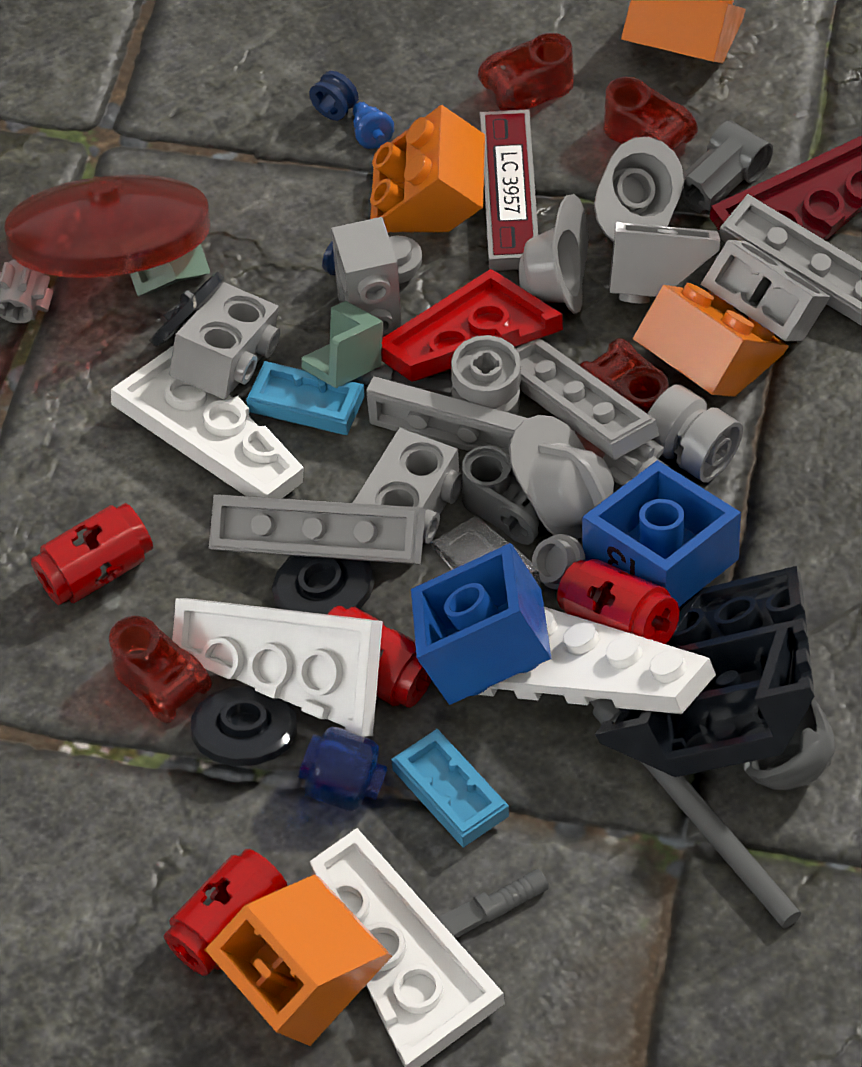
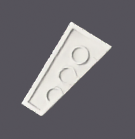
(208, 430)
(291, 655)
(611, 664)
(430, 984)

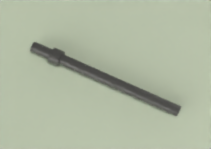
(716, 833)

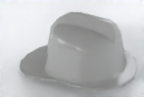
(639, 185)
(556, 259)
(558, 473)

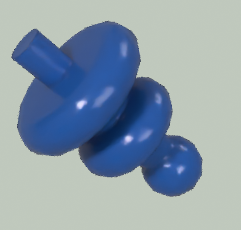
(371, 126)

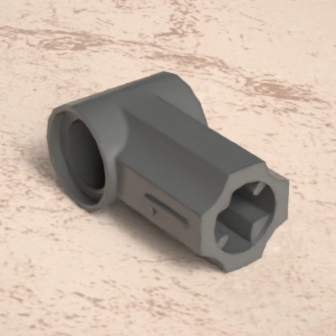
(730, 158)

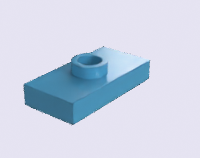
(304, 399)
(450, 788)

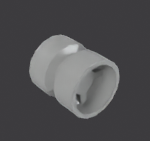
(487, 373)
(696, 436)

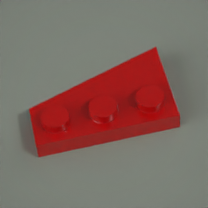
(479, 308)

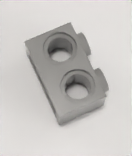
(368, 270)
(765, 290)
(225, 341)
(415, 474)

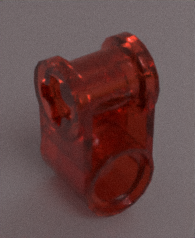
(532, 74)
(640, 111)
(628, 374)
(160, 675)

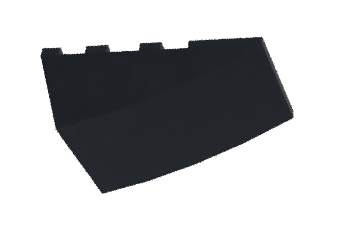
(760, 688)

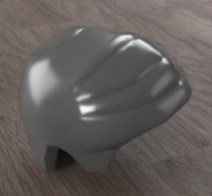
(804, 757)

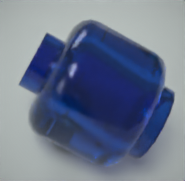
(342, 768)

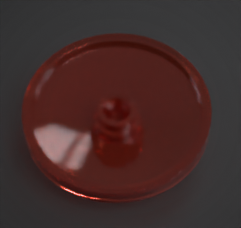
(107, 225)

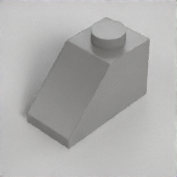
(656, 256)

